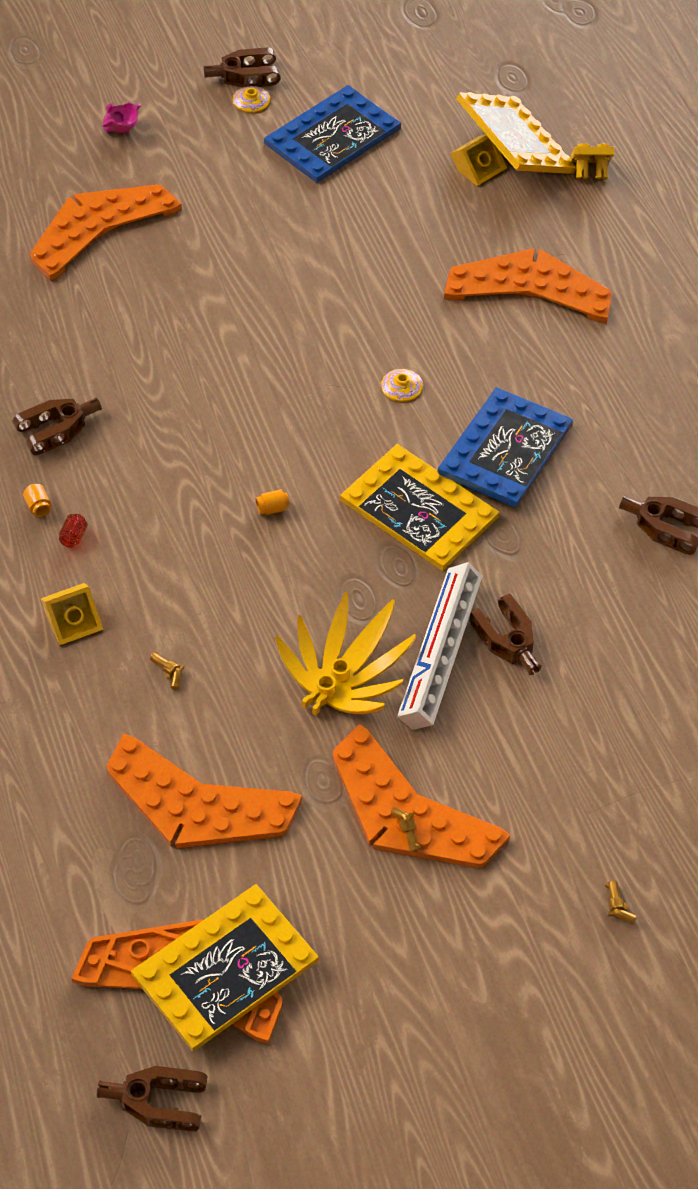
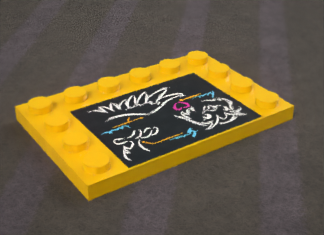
(516, 133)
(419, 507)
(224, 967)

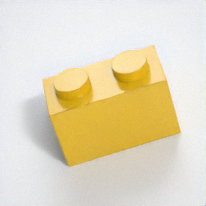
(478, 160)
(72, 613)

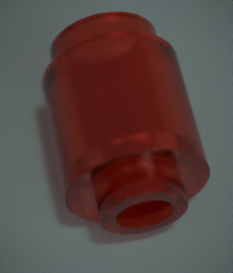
(72, 530)

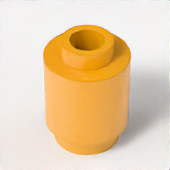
(37, 500)
(272, 502)

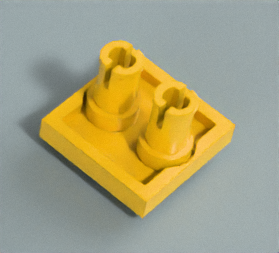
(587, 154)

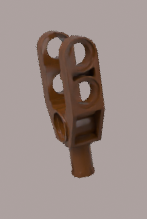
(235, 70)
(66, 410)
(650, 516)
(516, 644)
(161, 1078)

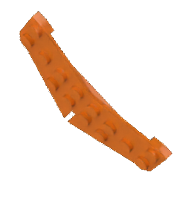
(92, 216)
(522, 276)
(379, 786)
(204, 811)
(111, 957)

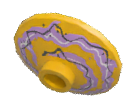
(251, 99)
(402, 385)

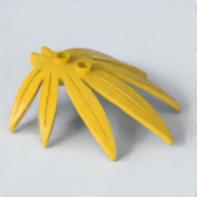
(336, 678)

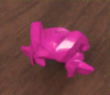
(120, 117)

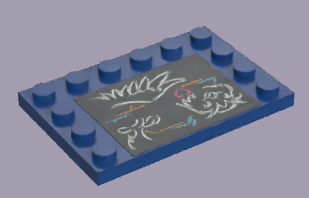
(332, 133)
(505, 447)

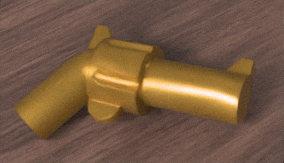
(170, 669)
(408, 827)
(616, 904)

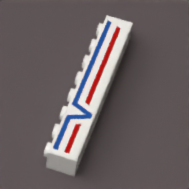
(440, 647)

